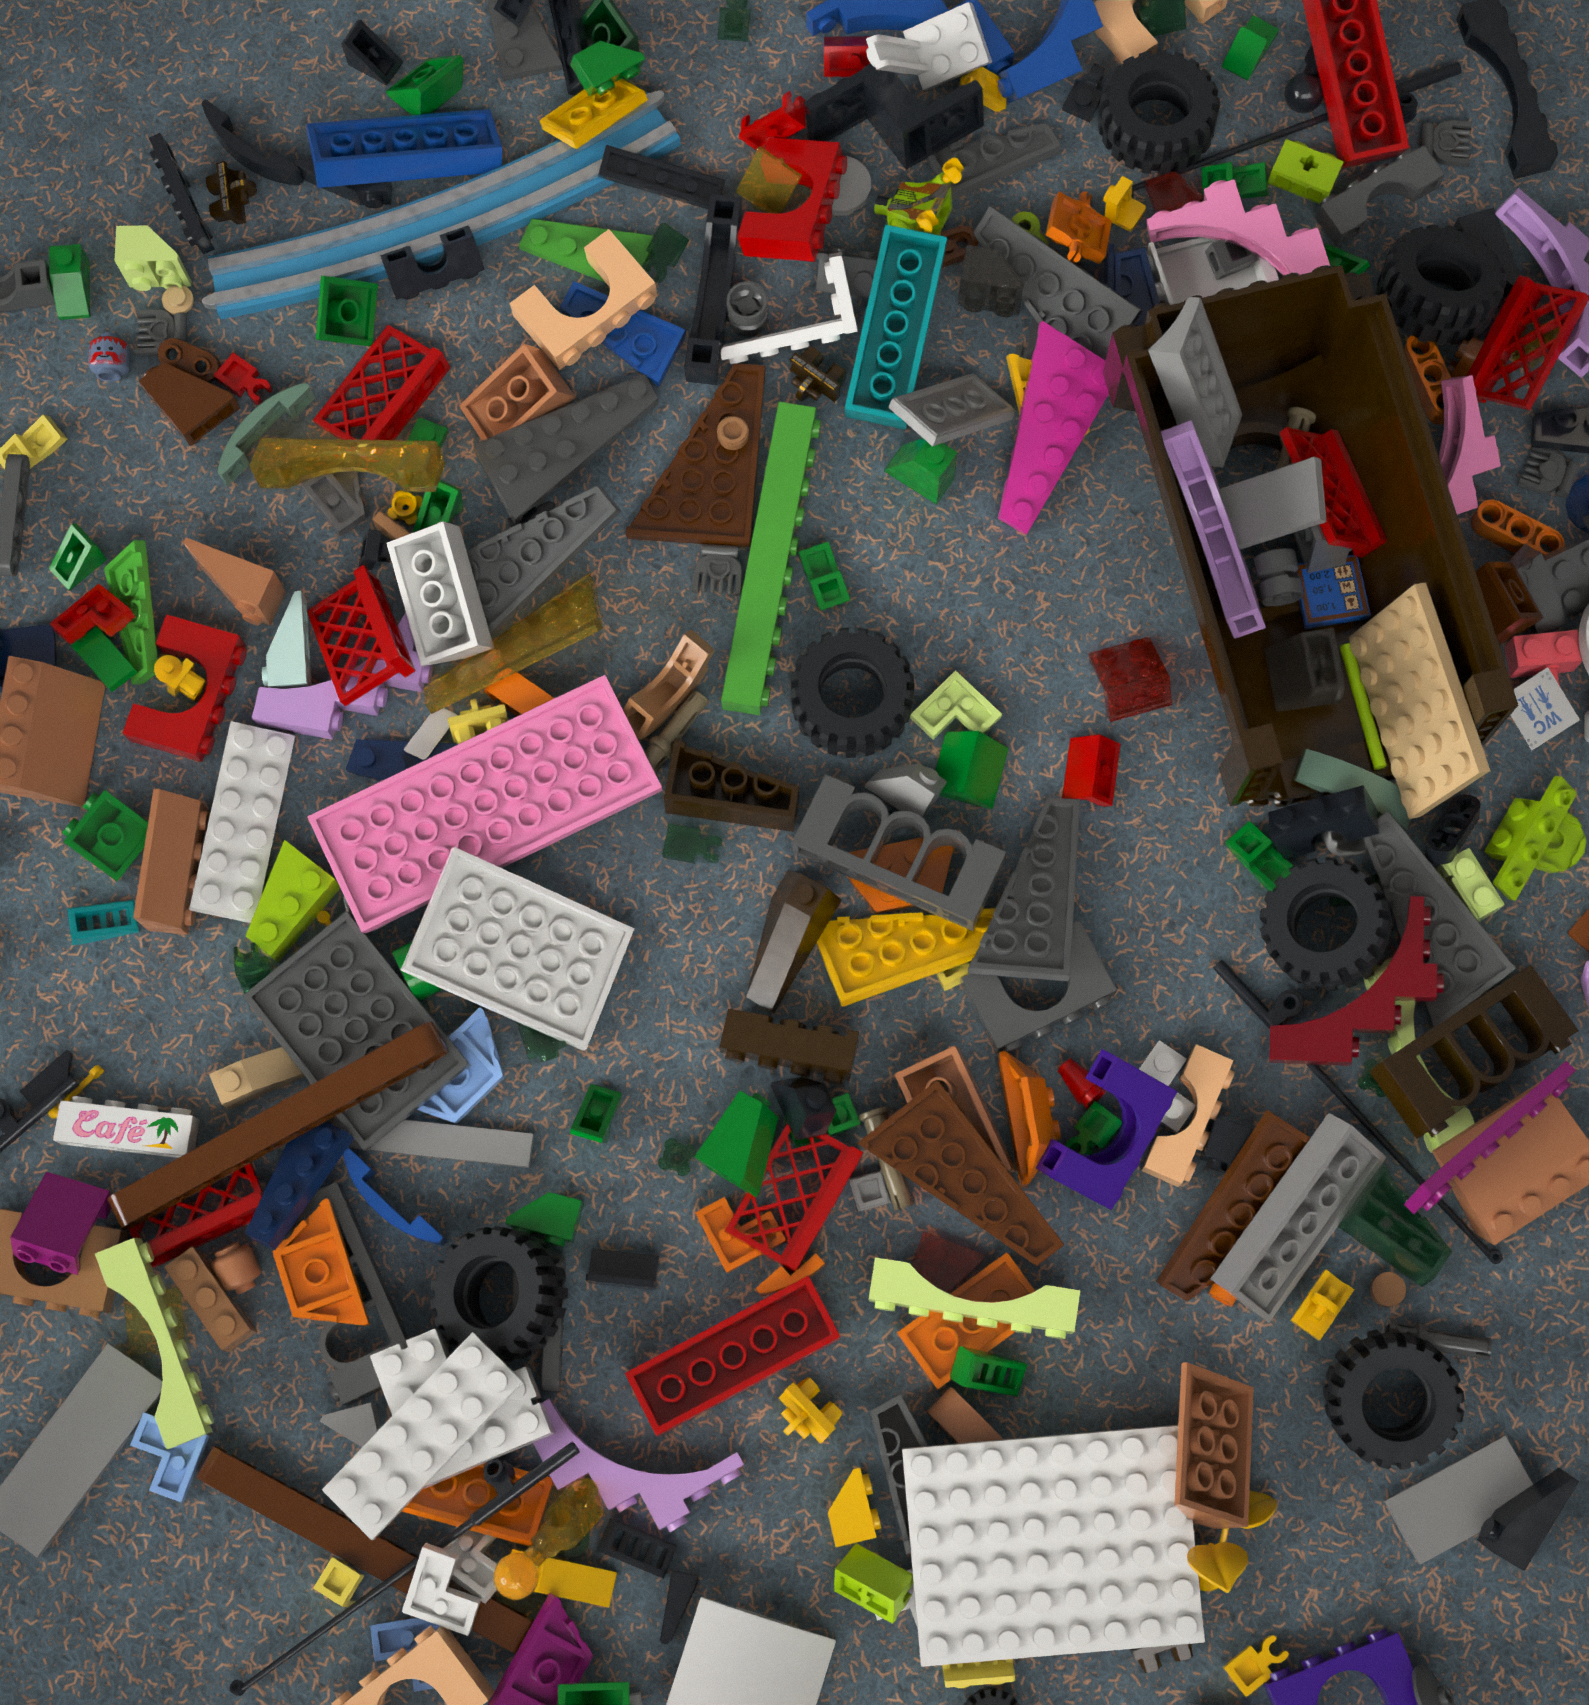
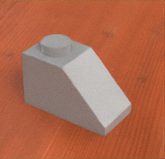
(908, 787)

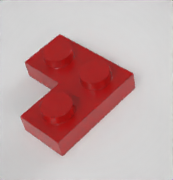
(94, 608)

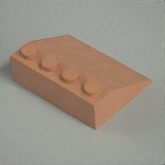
(47, 731)
(1525, 1174)
(1213, 1448)

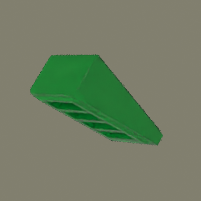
(969, 1364)

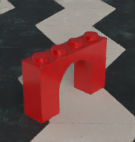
(801, 231)
(190, 731)

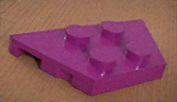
(547, 1657)

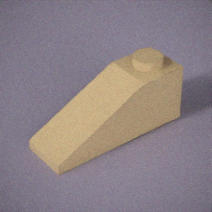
(254, 1077)

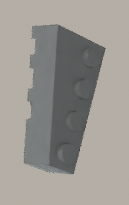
(896, 1430)

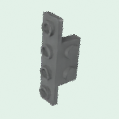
(858, 269)

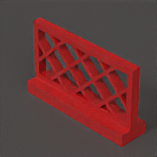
(1506, 338)
(400, 403)
(1345, 497)
(384, 627)
(817, 1212)
(207, 1227)

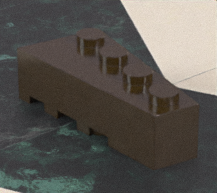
(727, 792)
(789, 1045)

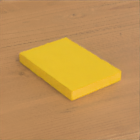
(587, 116)

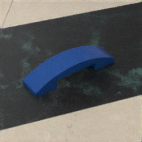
(360, 1174)

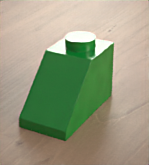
(70, 281)

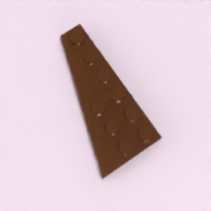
(950, 1159)

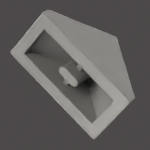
(355, 1423)

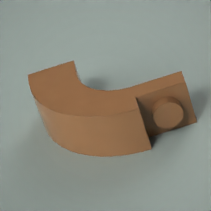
(671, 687)

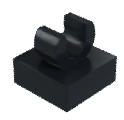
(373, 550)

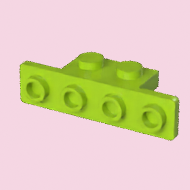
(1526, 834)

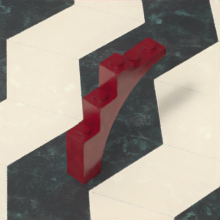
(1407, 978)

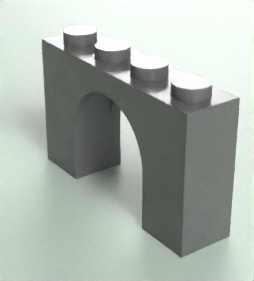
(1010, 1024)

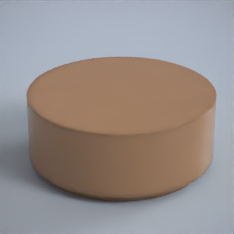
(732, 433)
(1387, 1289)

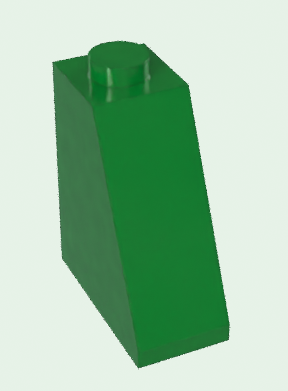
(924, 468)
(741, 1142)

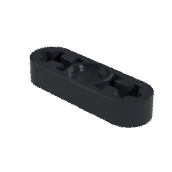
(1453, 839)

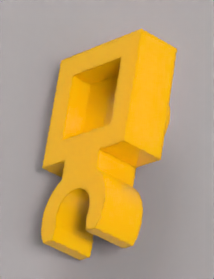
(1250, 1667)

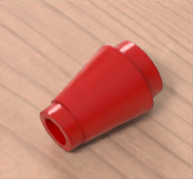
(1081, 1088)

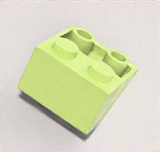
(147, 259)

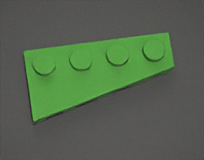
(566, 243)
(130, 583)

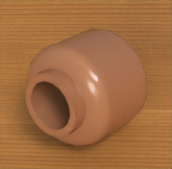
(236, 1267)

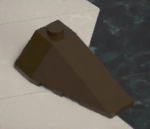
(791, 930)

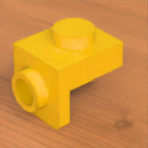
(1121, 207)

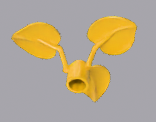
(1224, 1562)

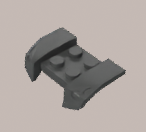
(1556, 580)

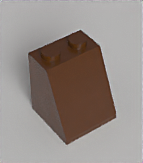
(1507, 599)

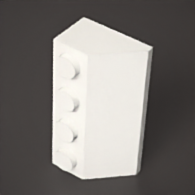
(440, 594)

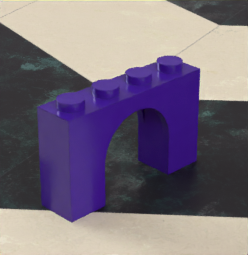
(1107, 1172)
(1379, 1658)

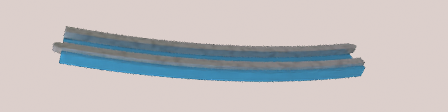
(490, 205)

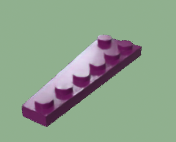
(1486, 1143)

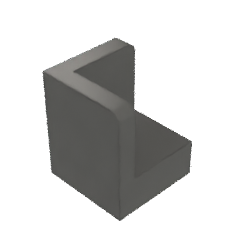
(1228, 258)

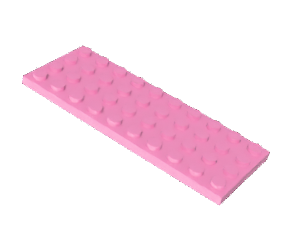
(485, 796)

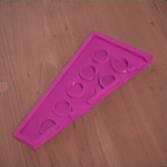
(1055, 414)

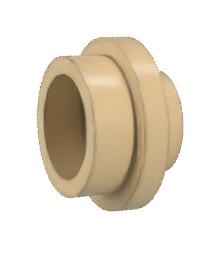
(177, 299)

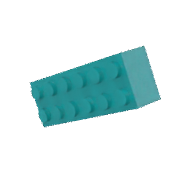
(895, 324)

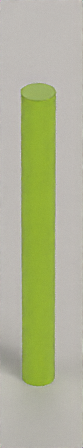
(1363, 708)

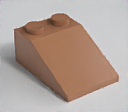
(516, 393)
(249, 587)

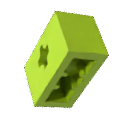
(1290, 175)

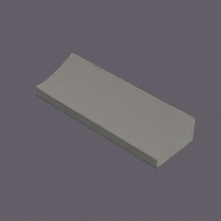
(1198, 380)
(1299, 1217)
(75, 1448)

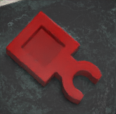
(240, 377)

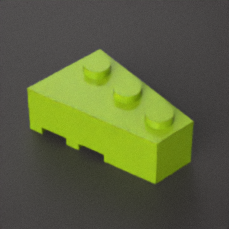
(289, 902)

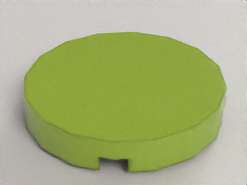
(1564, 848)

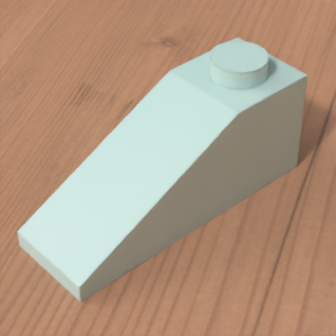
(290, 652)

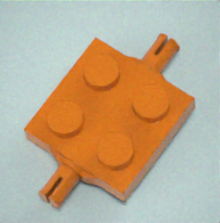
(1079, 227)

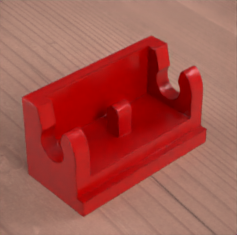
(777, 124)

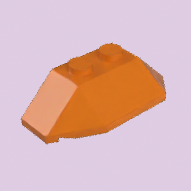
(1028, 1114)

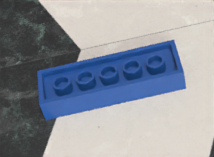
(404, 148)

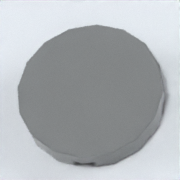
(854, 189)

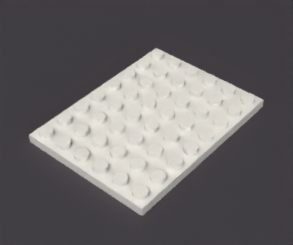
(1050, 1546)

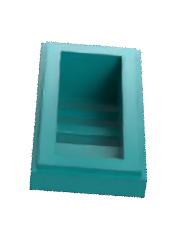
(92, 935)

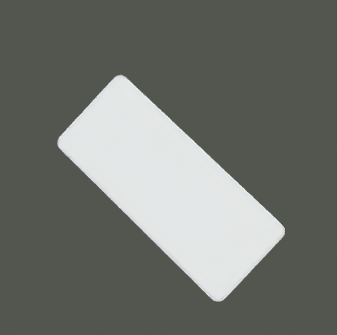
(429, 734)

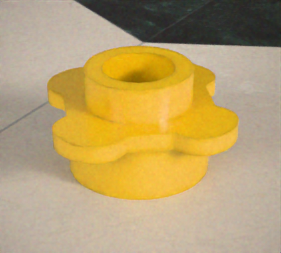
(401, 499)

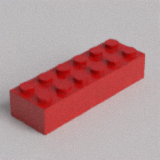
(1356, 80)
(732, 1356)

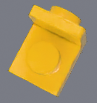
(989, 81)

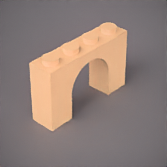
(1128, 36)
(568, 337)
(435, 1660)

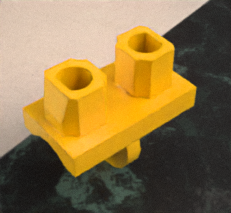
(178, 677)
(1322, 1305)
(804, 1415)

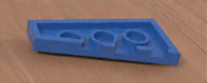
(643, 343)

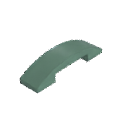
(289, 401)
(1335, 775)

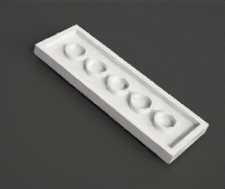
(242, 822)
(422, 1436)

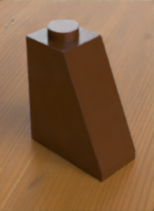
(187, 401)

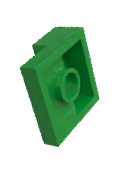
(107, 834)

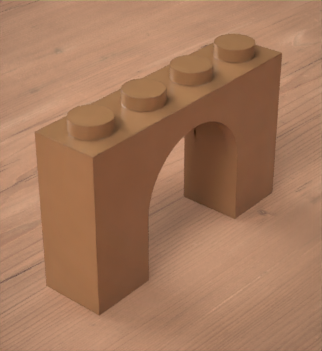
(81, 1291)

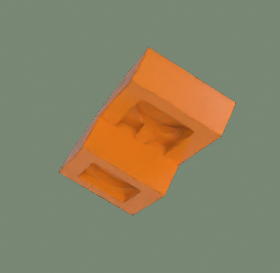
(780, 1278)

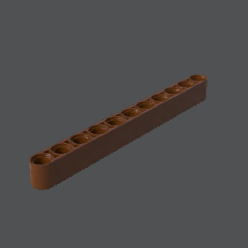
(277, 1125)
(343, 1537)

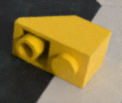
(850, 1512)

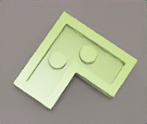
(956, 700)

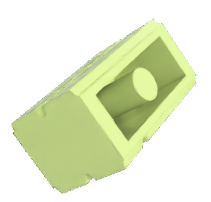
(1471, 884)

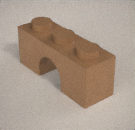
(209, 1300)

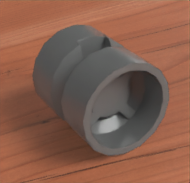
(747, 309)
(1278, 577)

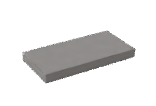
(952, 409)
(1276, 502)
(1457, 1499)

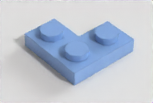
(176, 1465)

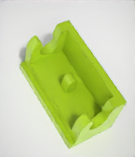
(873, 1583)

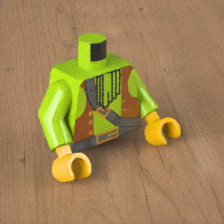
(923, 204)

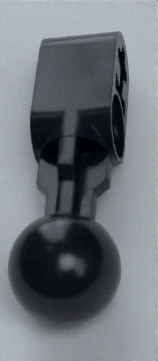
(1304, 90)

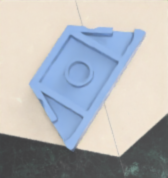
(463, 1093)

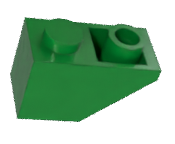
(604, 65)
(549, 1216)

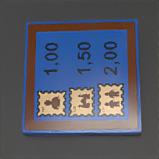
(1333, 595)

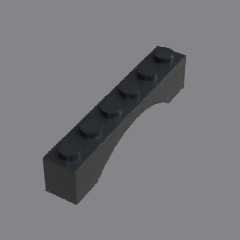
(1487, 33)
(716, 280)

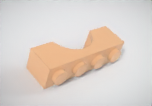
(1204, 1077)

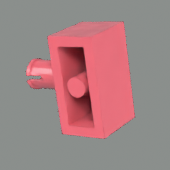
(1535, 652)

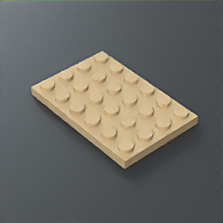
(1418, 702)

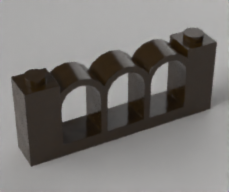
(1416, 1094)

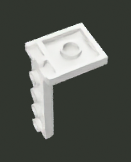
(934, 49)
(800, 337)

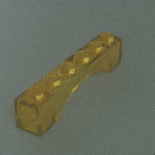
(288, 462)

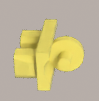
(476, 721)

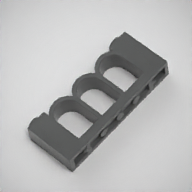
(838, 799)
(356, 1378)

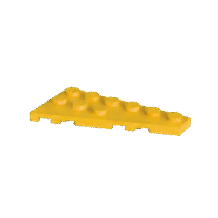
(894, 950)

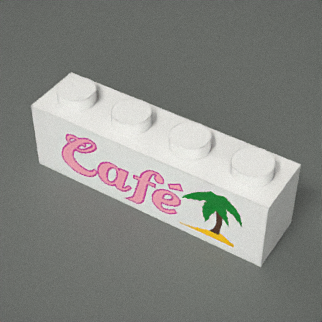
(126, 1129)

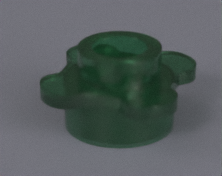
(1367, 1080)
(672, 1148)

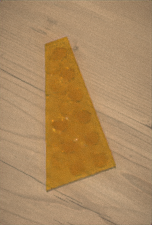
(545, 631)

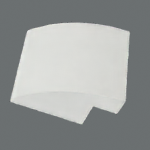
(748, 1660)

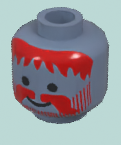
(109, 357)

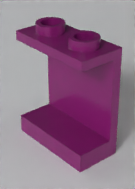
(59, 1222)

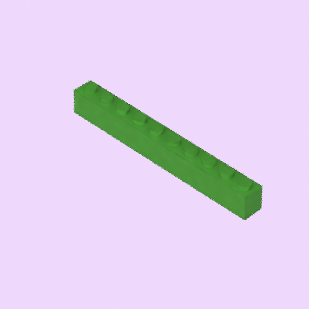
(769, 559)

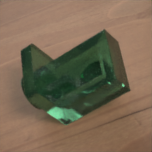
(539, 1044)

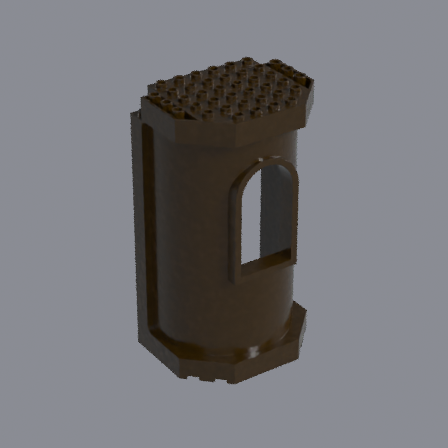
(1336, 352)

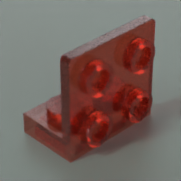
(1132, 678)

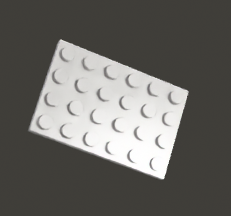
(517, 949)

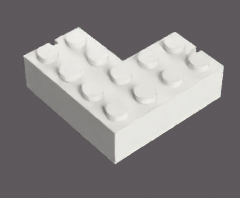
(508, 1429)

